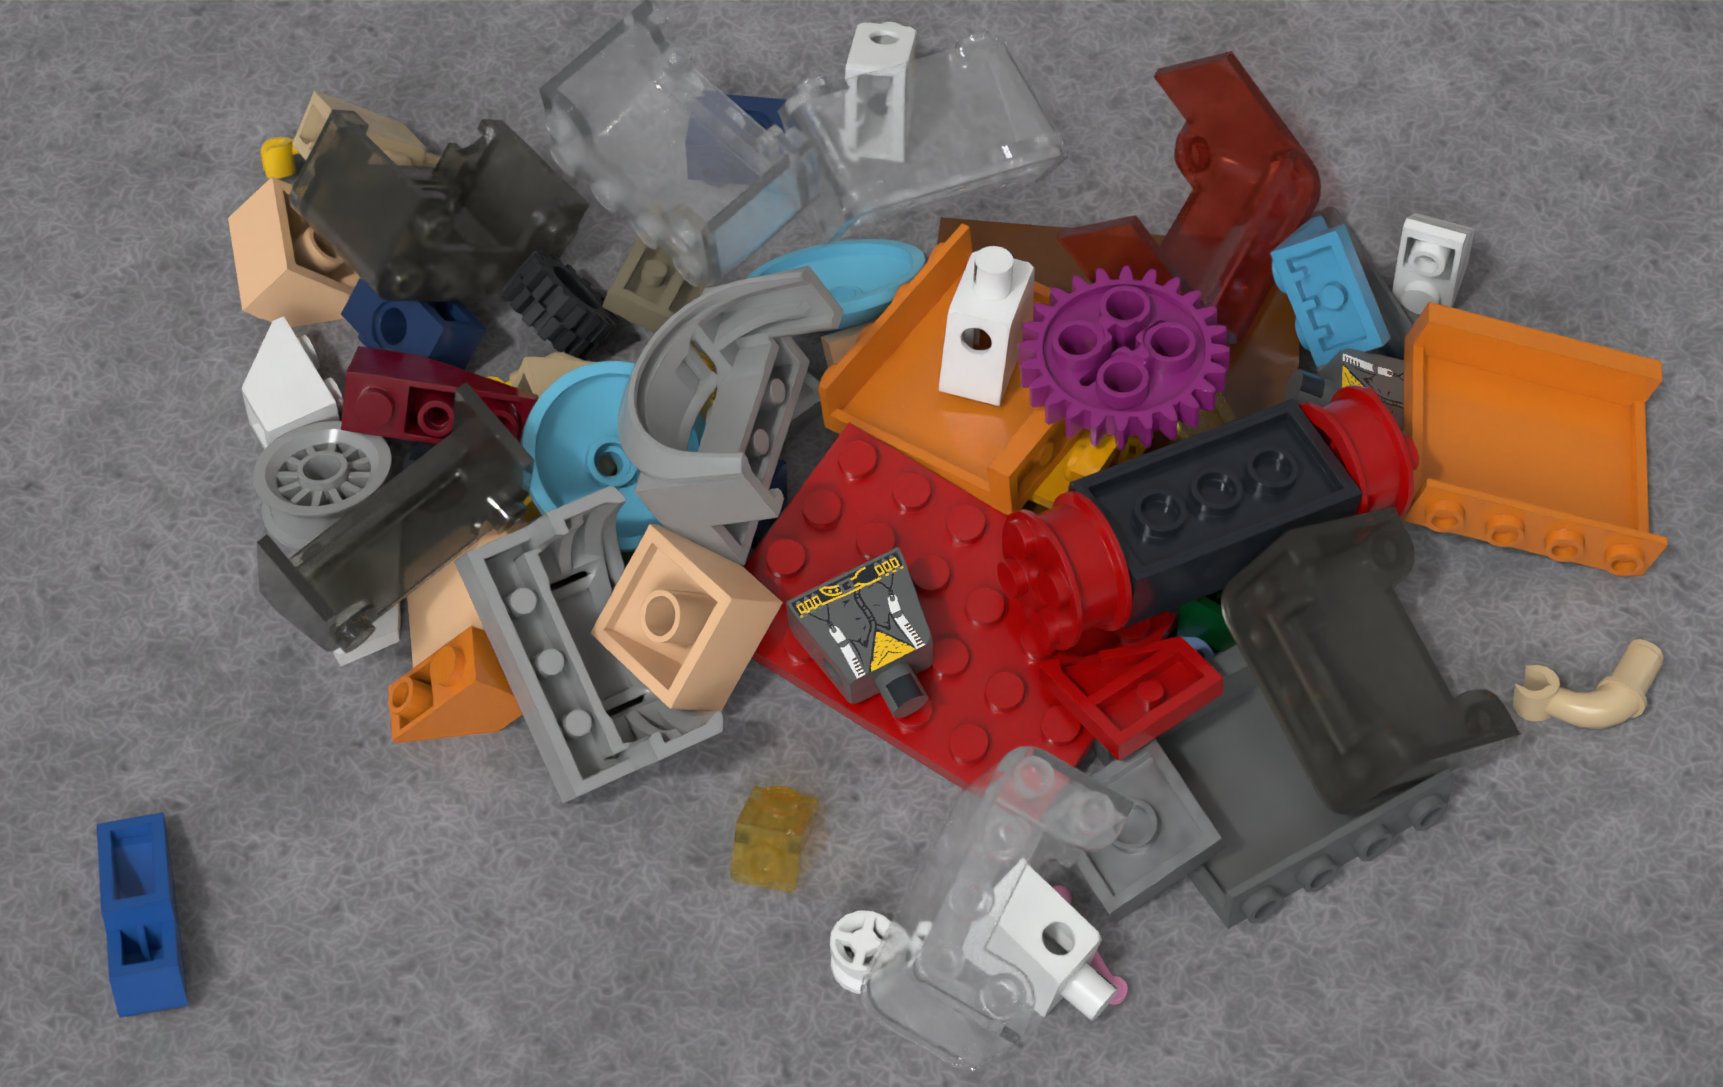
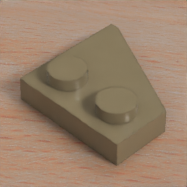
(649, 288)

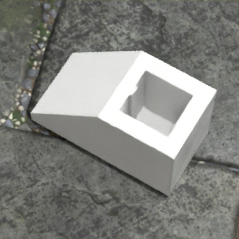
(1431, 262)
(285, 386)

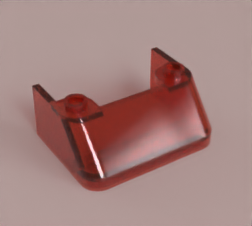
(1246, 197)

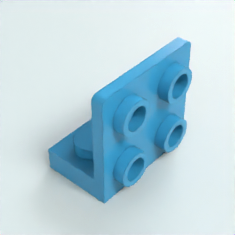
(1328, 291)

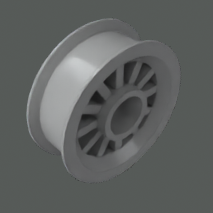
(317, 478)

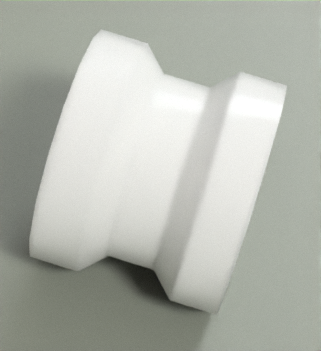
(851, 942)

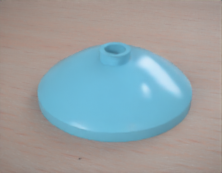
(856, 273)
(573, 429)

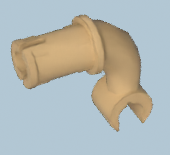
(1611, 703)

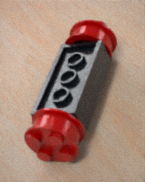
(1200, 512)

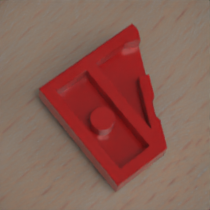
(1134, 691)

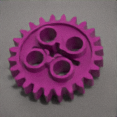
(1123, 357)

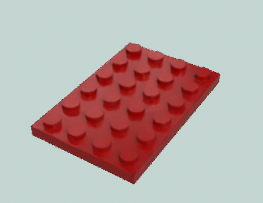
(984, 652)

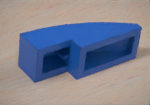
(140, 915)

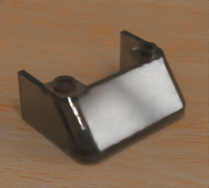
(401, 531)

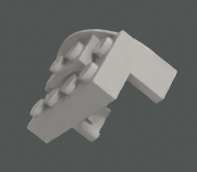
(760, 370)
(556, 664)

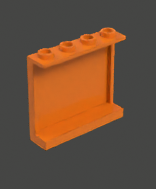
(893, 393)
(1530, 440)

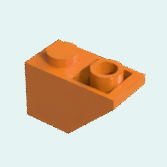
(453, 693)

